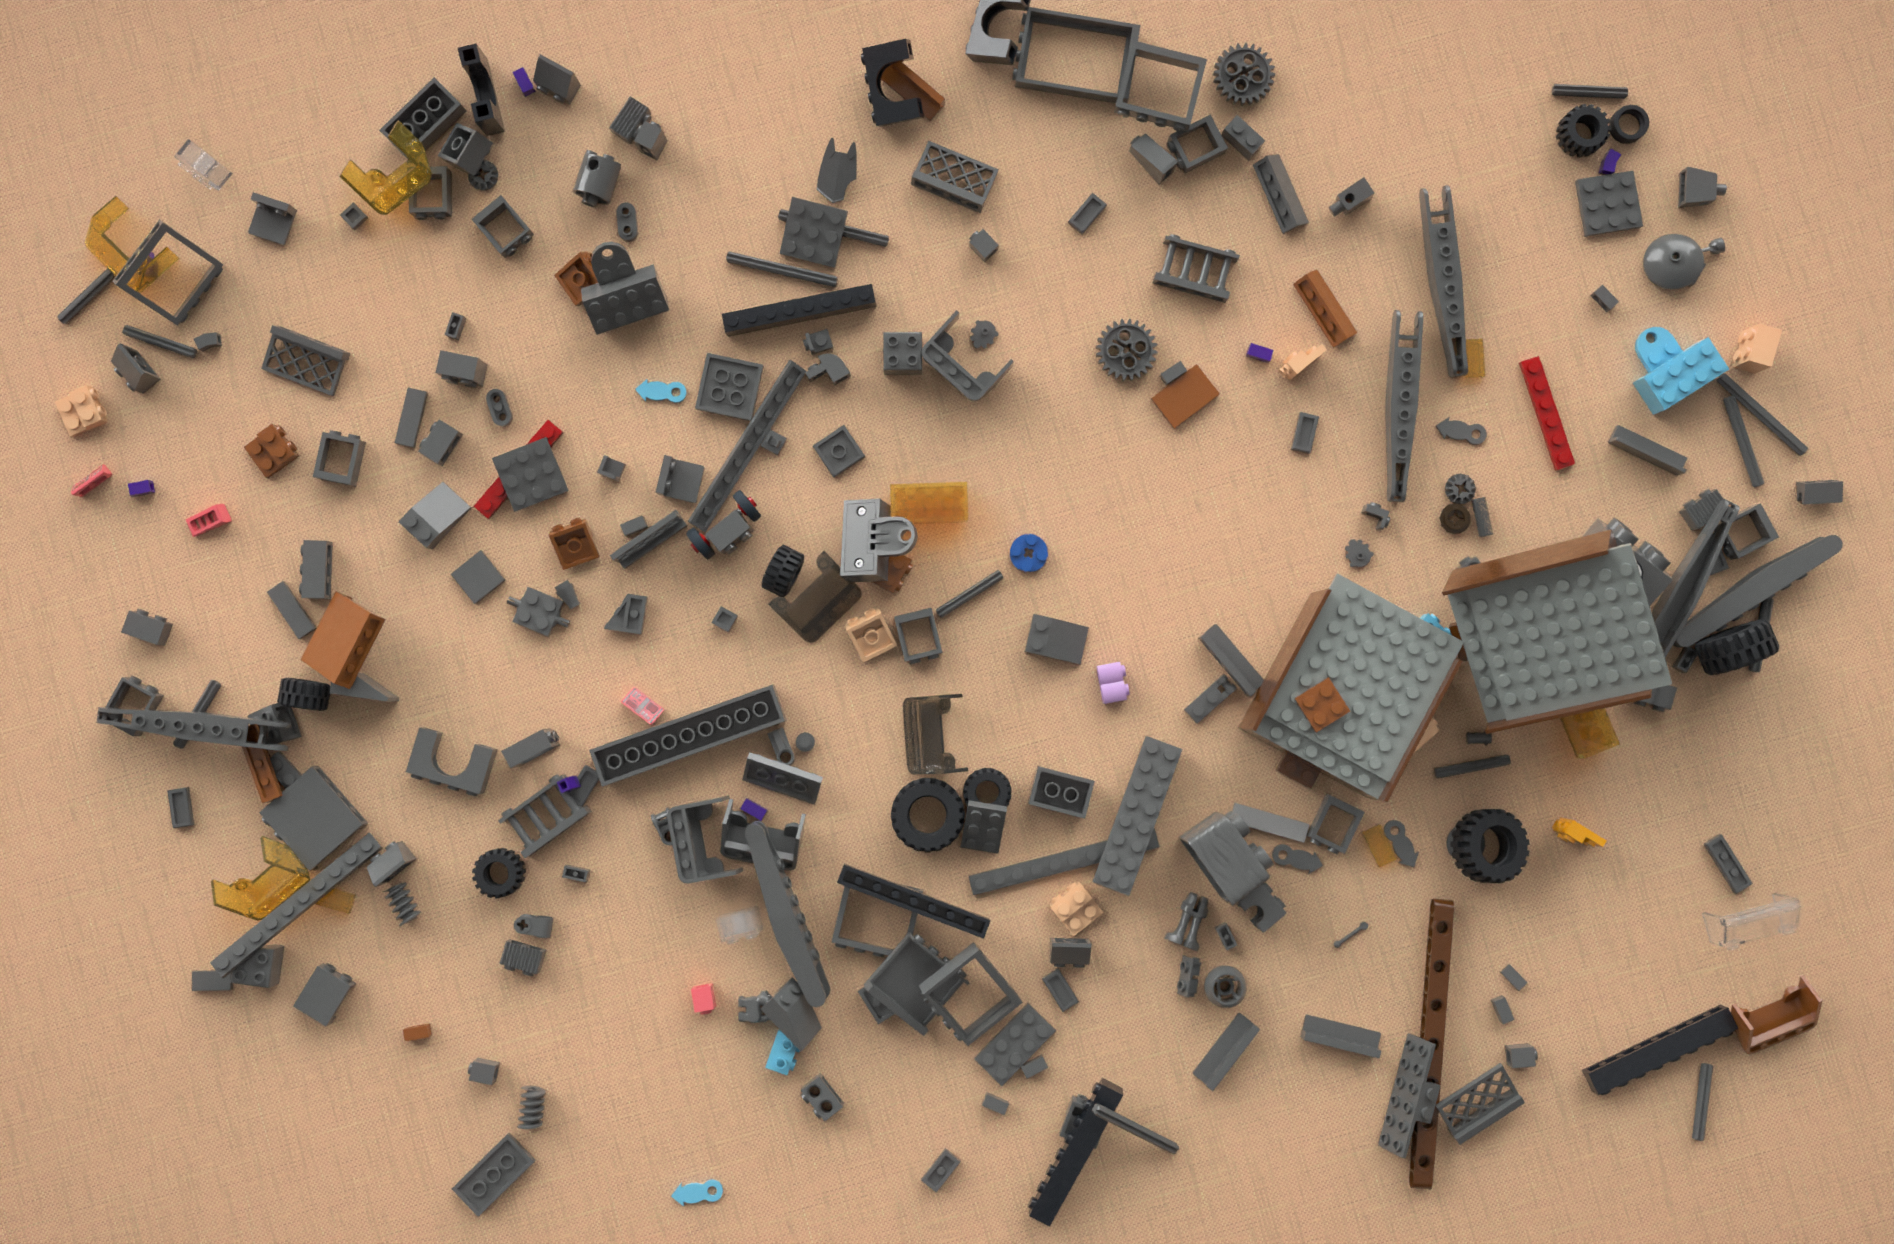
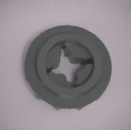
(490, 178)
(1452, 490)

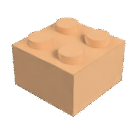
(1757, 348)

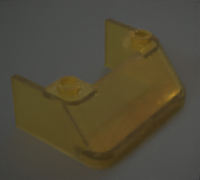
(390, 191)
(113, 257)
(267, 891)

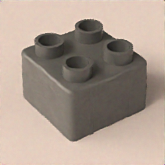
(1226, 857)

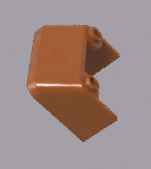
(1779, 1020)

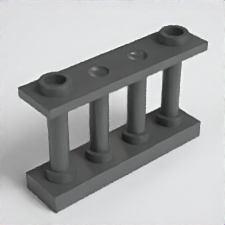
(1199, 287)
(546, 834)

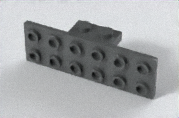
(1411, 1096)

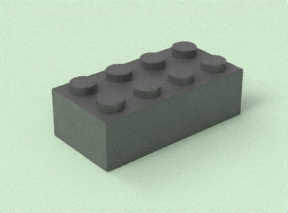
(427, 114)

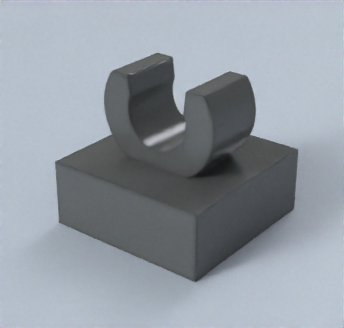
(773, 442)

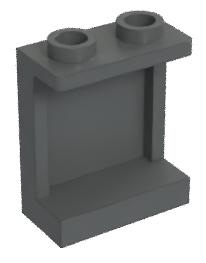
(324, 993)

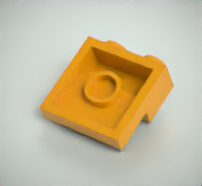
(1572, 832)

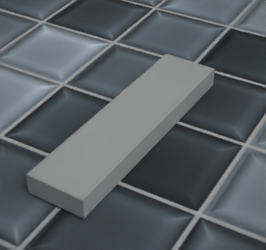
(1272, 823)

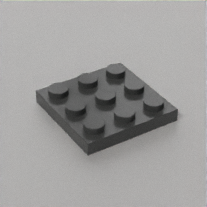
(1609, 203)
(813, 232)
(729, 387)
(530, 474)

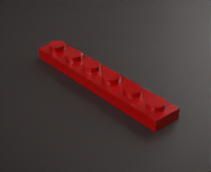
(1547, 413)
(496, 494)

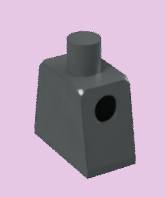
(1698, 187)
(1359, 194)

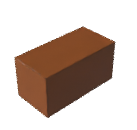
(417, 1032)

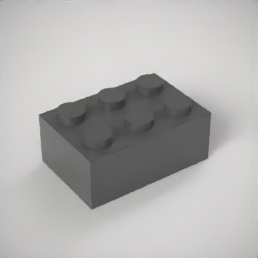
(1061, 792)

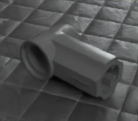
(781, 745)

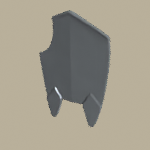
(837, 172)

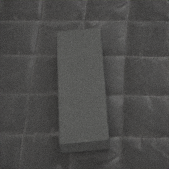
(411, 417)
(291, 610)
(1727, 863)

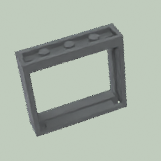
(1168, 57)
(142, 253)
(861, 946)
(988, 1019)

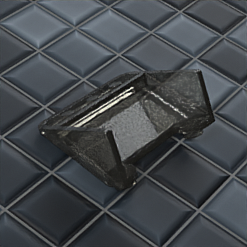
(820, 603)

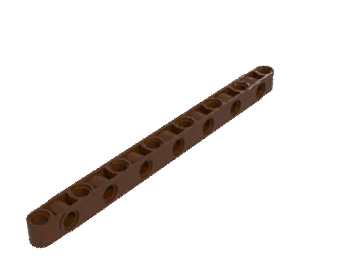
(1433, 1027)

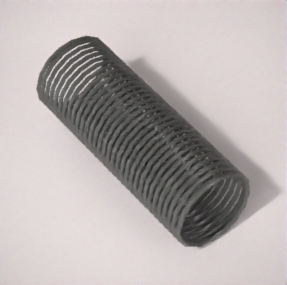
(1482, 529)

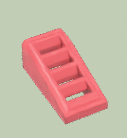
(219, 514)

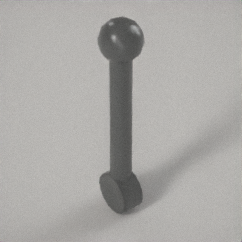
(1363, 925)

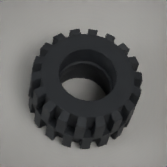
(1593, 120)
(783, 570)
(304, 694)
(988, 774)
(483, 877)

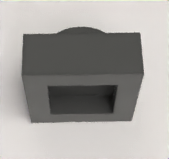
(354, 216)
(724, 619)

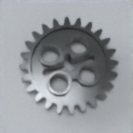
(1252, 88)
(1116, 364)

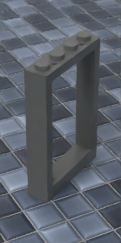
(1079, 22)

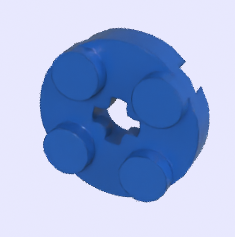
(1031, 542)

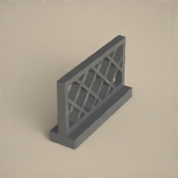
(944, 188)
(309, 344)
(649, 539)
(1485, 1114)

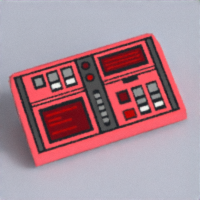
(91, 481)
(642, 706)

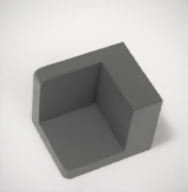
(611, 468)

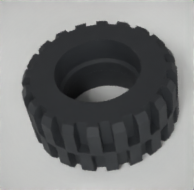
(1737, 647)
(901, 815)
(1512, 846)

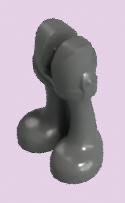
(1188, 912)

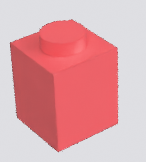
(703, 998)

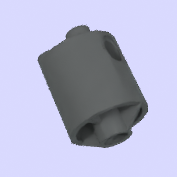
(596, 179)

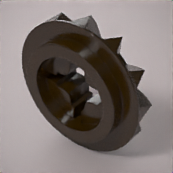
(1461, 512)

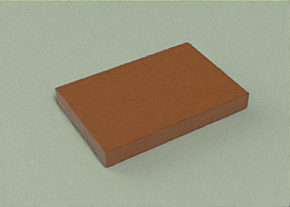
(1185, 396)

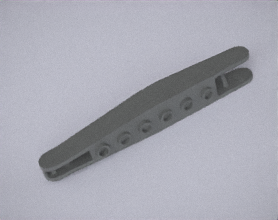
(1445, 279)
(1401, 403)
(1691, 576)
(1758, 586)
(194, 726)
(786, 916)

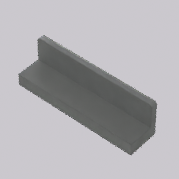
(1280, 193)
(1648, 450)
(1231, 660)
(1341, 1036)
(1226, 1051)

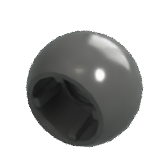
(1215, 977)

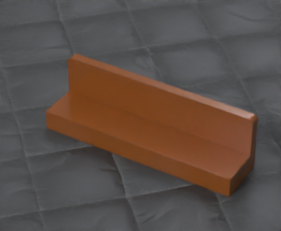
(910, 86)
(1325, 308)
(261, 768)

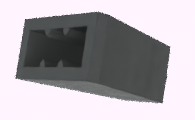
(1153, 158)

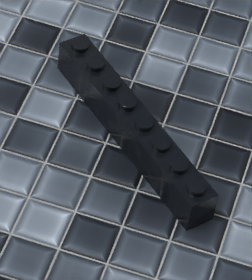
(799, 310)
(913, 900)
(1660, 1049)
(1074, 1153)

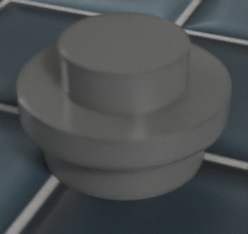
(805, 741)

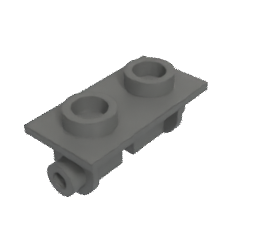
(1189, 967)

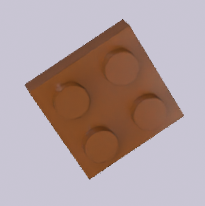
(1322, 704)

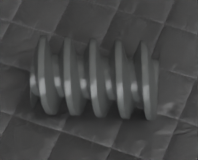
(402, 903)
(533, 1107)

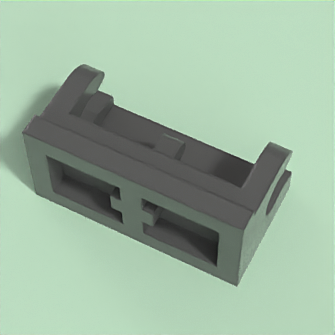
(1820, 491)

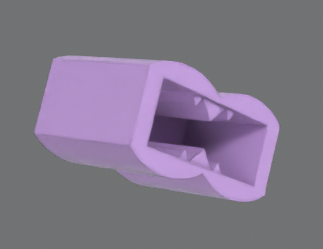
(1112, 683)

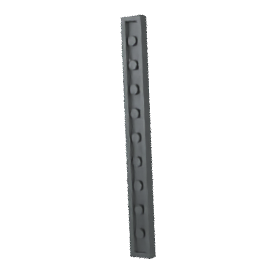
(747, 446)
(1043, 866)
(296, 905)

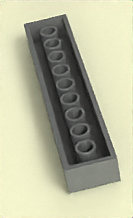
(688, 735)

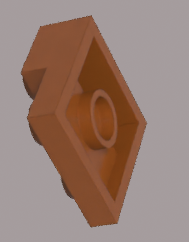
(577, 275)
(271, 450)
(573, 543)
(896, 569)

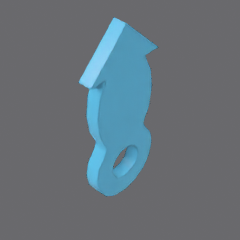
(661, 391)
(697, 1192)

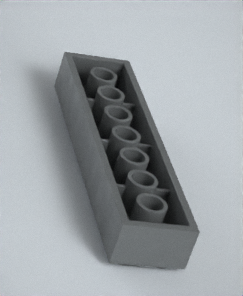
(1137, 816)

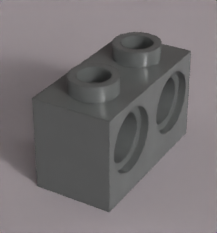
(826, 1094)

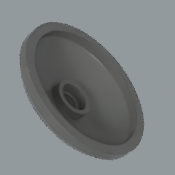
(1671, 272)

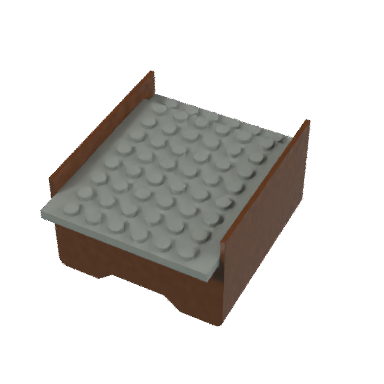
(1557, 631)
(1385, 669)

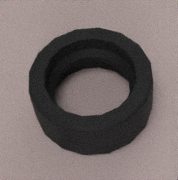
(1636, 111)

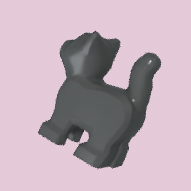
(753, 1007)

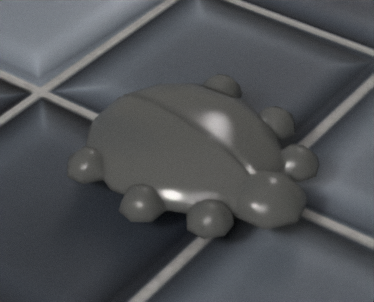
(983, 333)
(1358, 553)

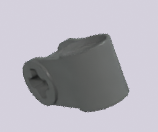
(662, 826)
(537, 926)

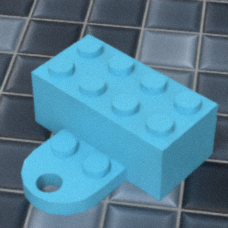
(1674, 372)

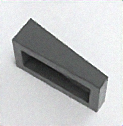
(1514, 977)

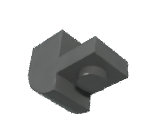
(832, 366)

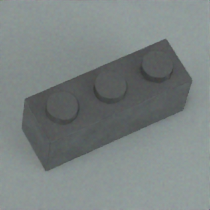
(316, 569)

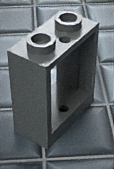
(1214, 136)
(441, 213)
(490, 213)
(355, 463)
(1761, 523)
(915, 616)
(121, 691)
(531, 747)
(1327, 801)

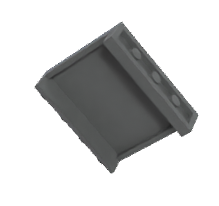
(312, 817)
(899, 978)

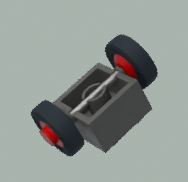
(728, 531)

